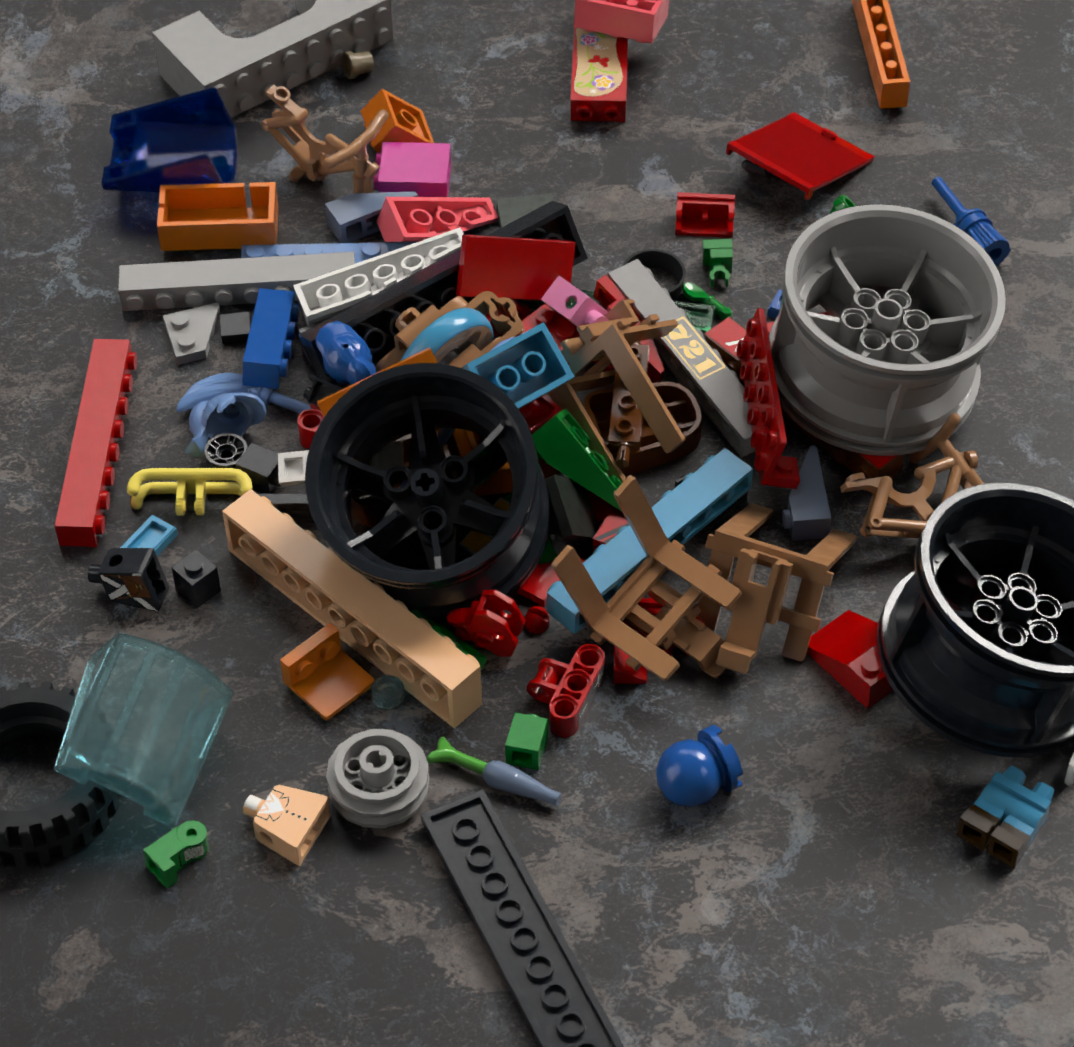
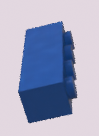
(270, 338)

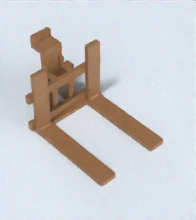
(611, 344)
(764, 603)
(676, 619)

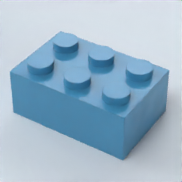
(524, 366)

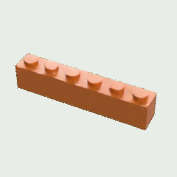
(883, 52)

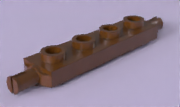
(626, 417)

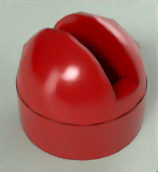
(534, 619)

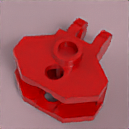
(489, 624)

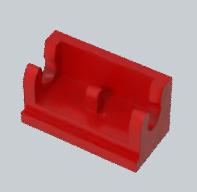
(705, 215)

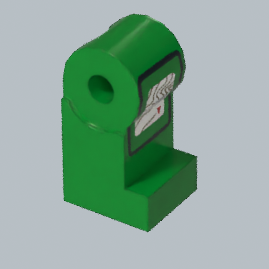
(175, 850)

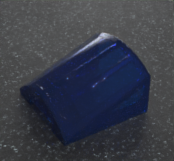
(173, 144)

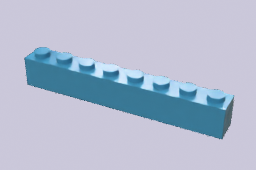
(681, 516)

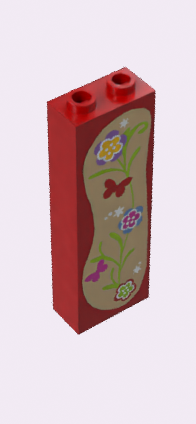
(598, 77)

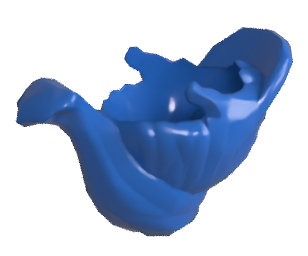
(341, 363)

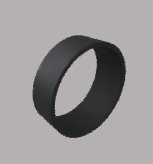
(664, 260)

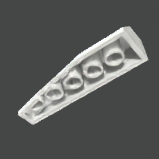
(343, 288)

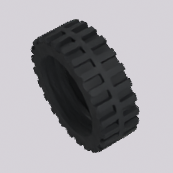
(68, 819)

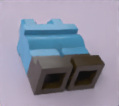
(1007, 815)

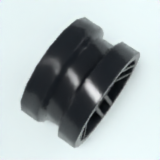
(224, 451)

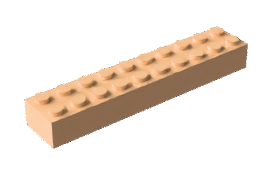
(361, 610)

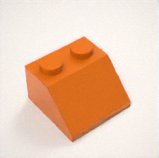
(404, 122)

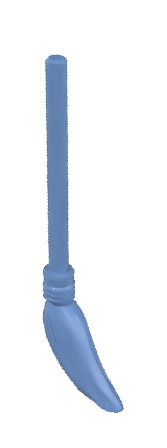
(232, 383)

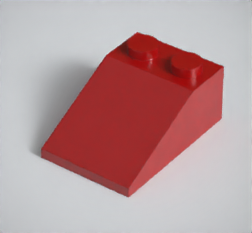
(851, 657)

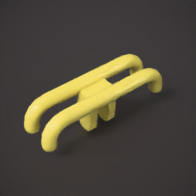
(189, 482)

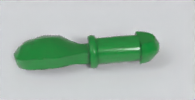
(697, 294)

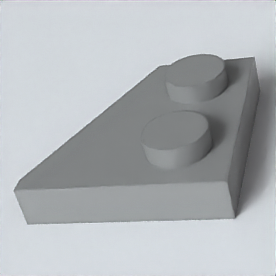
(191, 332)

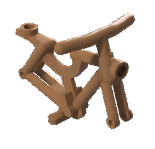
(312, 153)
(961, 472)

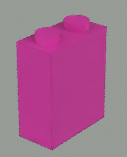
(414, 168)

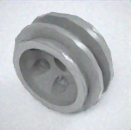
(376, 763)

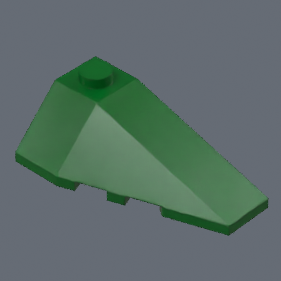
(566, 448)

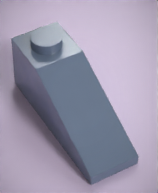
(357, 214)
(808, 505)

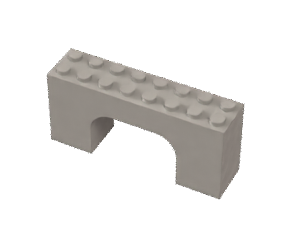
(199, 57)

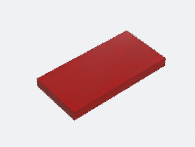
(512, 266)

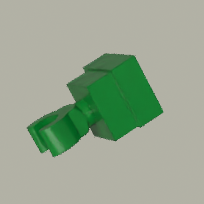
(719, 258)

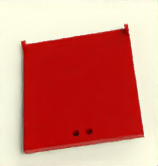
(800, 152)

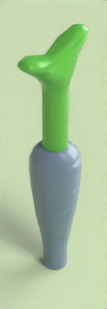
(495, 773)

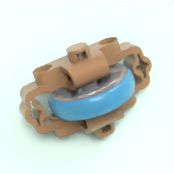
(456, 331)

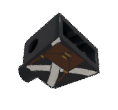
(131, 577)

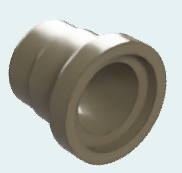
(356, 63)

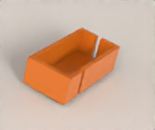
(217, 216)

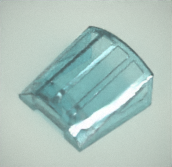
(143, 724)

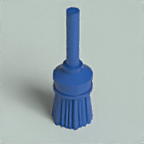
(975, 224)

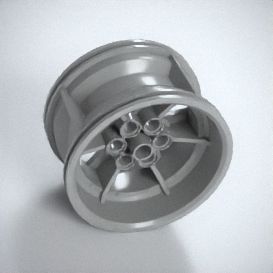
(897, 296)

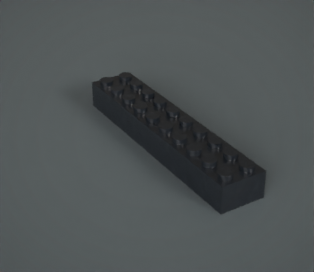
(434, 285)

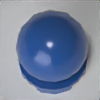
(695, 770)

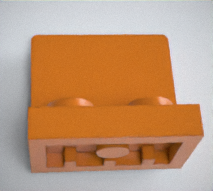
(324, 673)

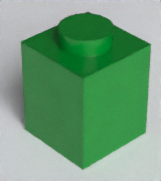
(526, 741)

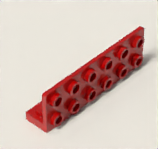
(764, 406)

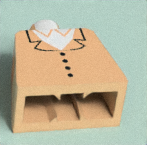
(288, 820)

